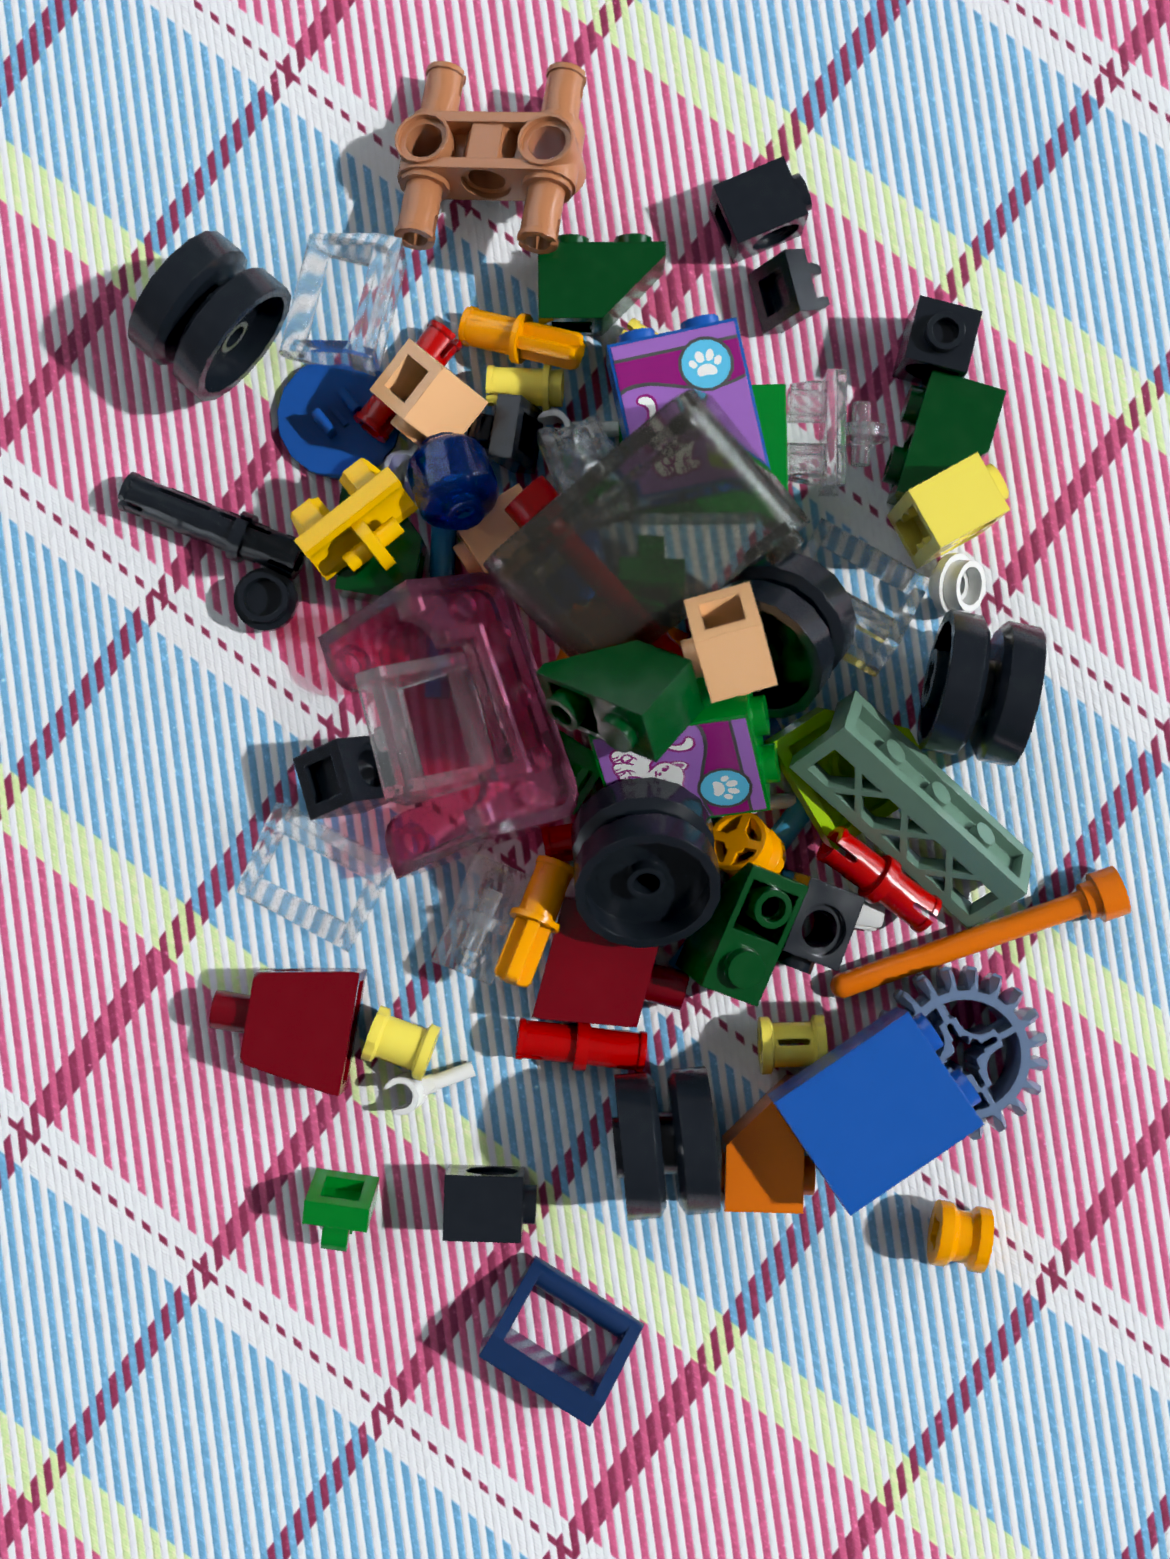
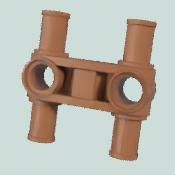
(491, 156)

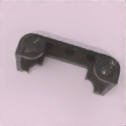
(648, 527)

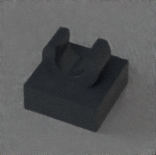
(785, 291)
(510, 433)

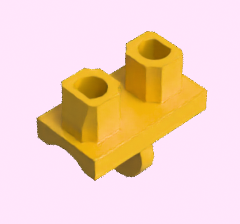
(358, 525)

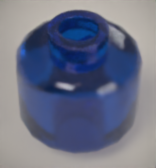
(452, 481)

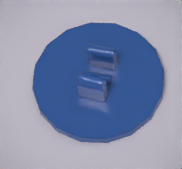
(320, 424)

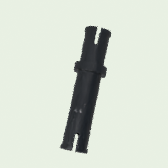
(235, 534)

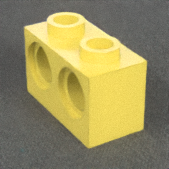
(949, 509)

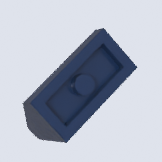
(543, 1370)

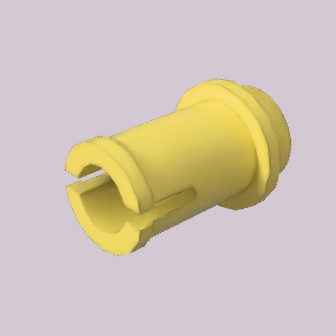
(538, 385)

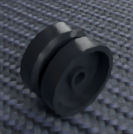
(208, 315)
(805, 624)
(982, 688)
(645, 863)
(666, 1143)

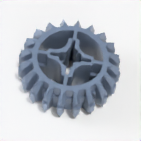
(987, 1039)

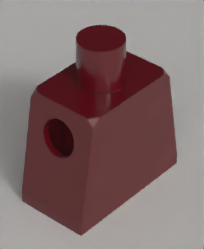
(600, 979)
(297, 1023)

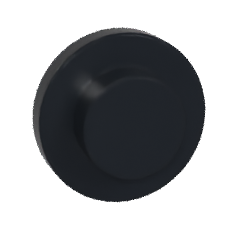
(265, 600)

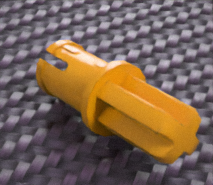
(521, 338)
(533, 921)

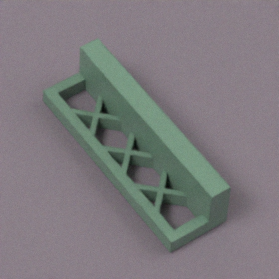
(927, 796)

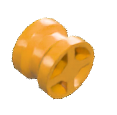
(747, 833)
(960, 1236)

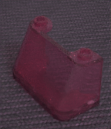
(532, 773)

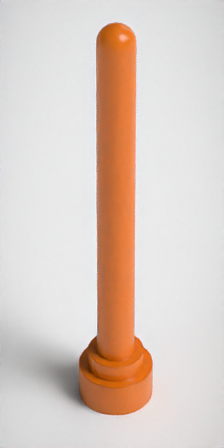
(1099, 896)

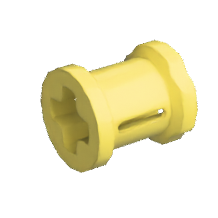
(770, 1035)
(400, 1043)

